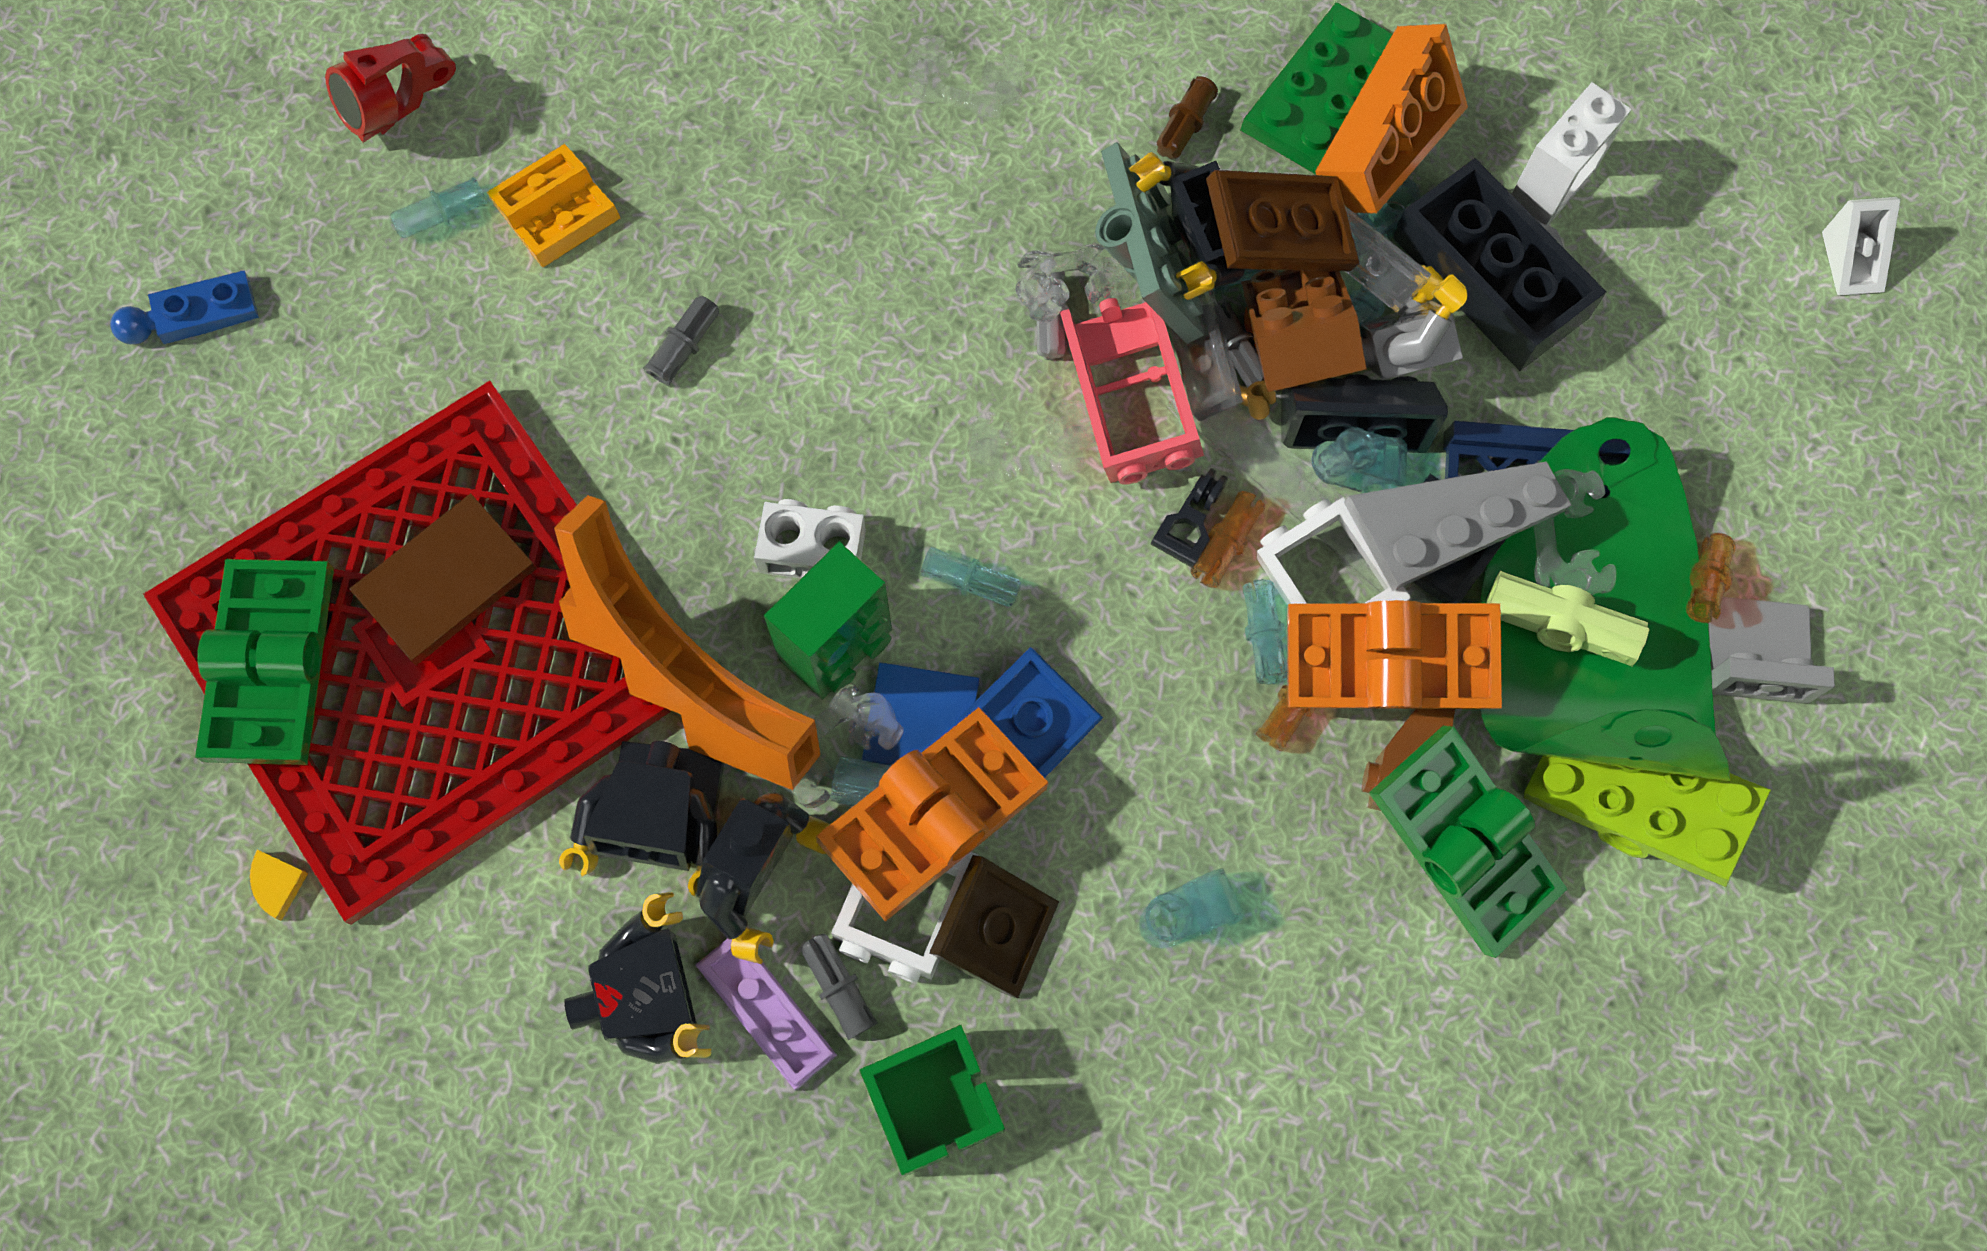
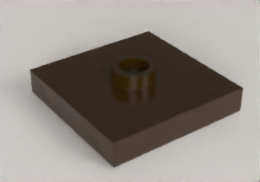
(994, 926)

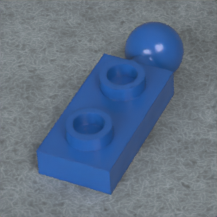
(188, 310)

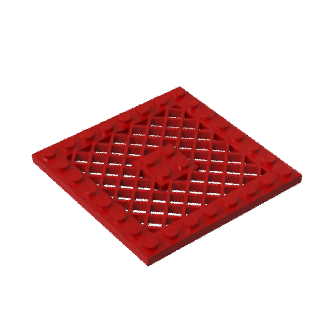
(367, 876)

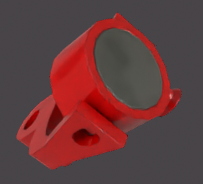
(364, 93)

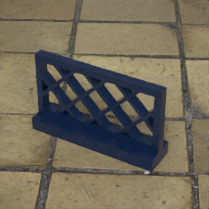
(1513, 444)

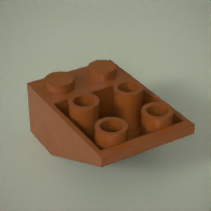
(1303, 326)

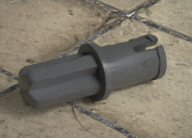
(682, 340)
(1241, 346)
(838, 986)

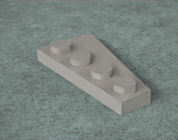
(1445, 520)

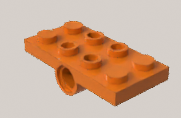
(1394, 655)
(931, 812)

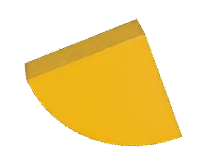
(274, 883)

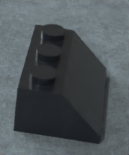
(1388, 408)

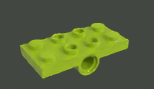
(1645, 812)

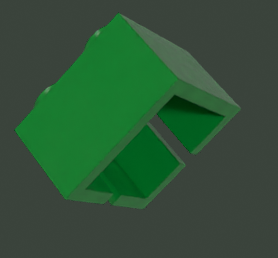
(930, 1101)

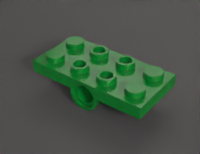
(1317, 87)
(264, 662)
(1469, 840)

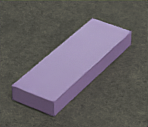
(767, 1014)

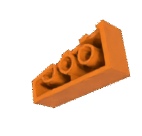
(1396, 117)

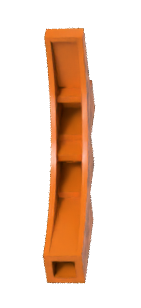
(664, 666)

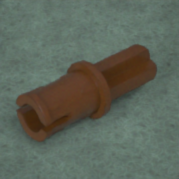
(1186, 117)

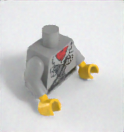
(1419, 333)

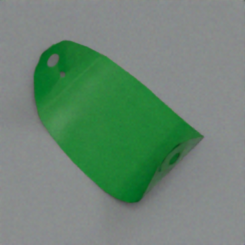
(1586, 703)

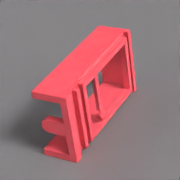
(1113, 337)

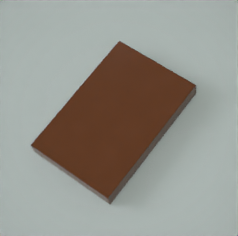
(1282, 221)
(443, 579)

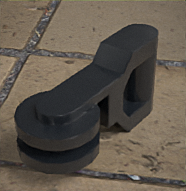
(1207, 489)

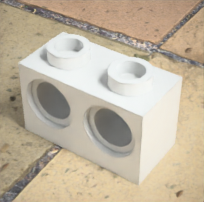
(814, 530)

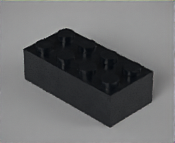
(1516, 274)

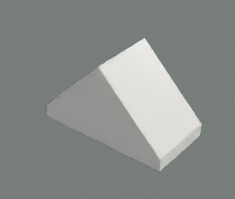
(1861, 244)

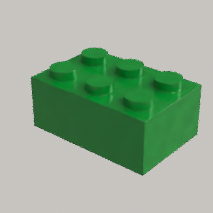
(831, 621)

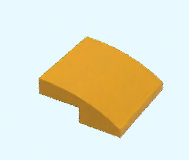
(553, 205)

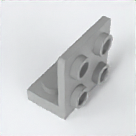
(1765, 652)

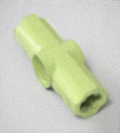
(1568, 619)

